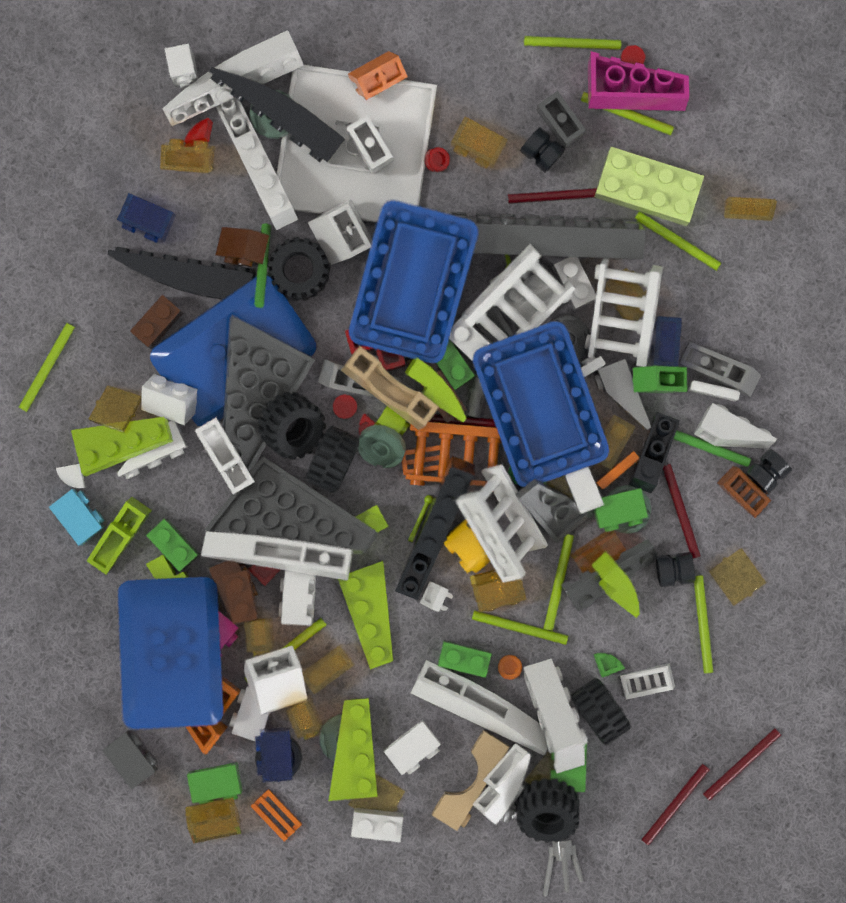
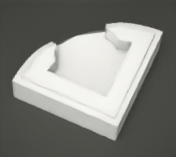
(71, 475)

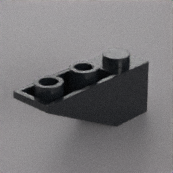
(654, 453)

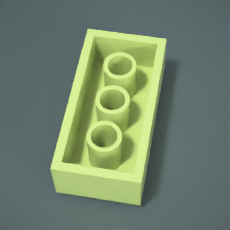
(649, 186)

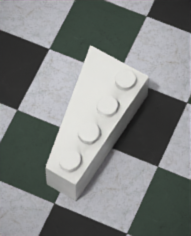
(298, 598)
(556, 715)

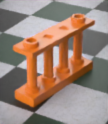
(446, 433)

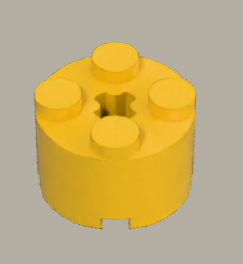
(467, 546)

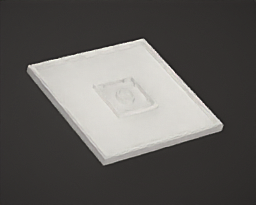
(402, 120)

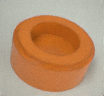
(510, 667)

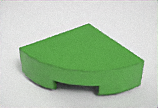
(607, 664)

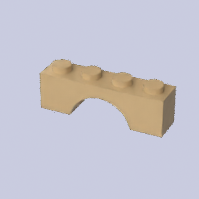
(375, 379)
(455, 807)

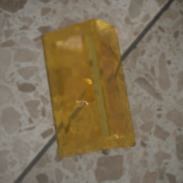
(749, 208)

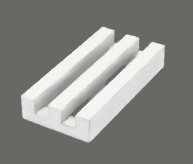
(713, 390)

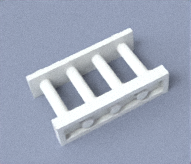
(511, 279)
(646, 303)
(489, 532)

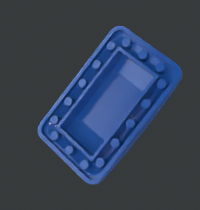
(413, 281)
(199, 350)
(541, 404)
(170, 653)

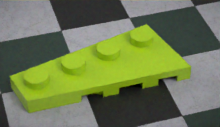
(104, 447)
(368, 607)
(354, 758)

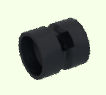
(542, 150)
(768, 471)
(675, 569)

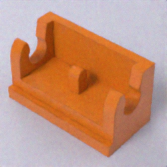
(378, 75)

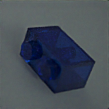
(146, 218)
(666, 341)
(275, 754)

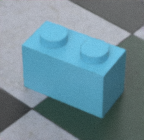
(77, 516)

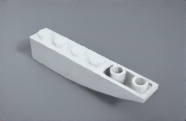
(259, 63)
(257, 163)
(279, 554)
(478, 706)

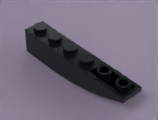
(284, 113)
(187, 276)
(435, 527)

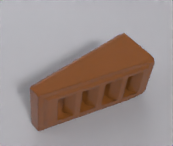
(729, 477)

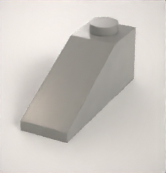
(720, 369)
(334, 378)
(618, 386)

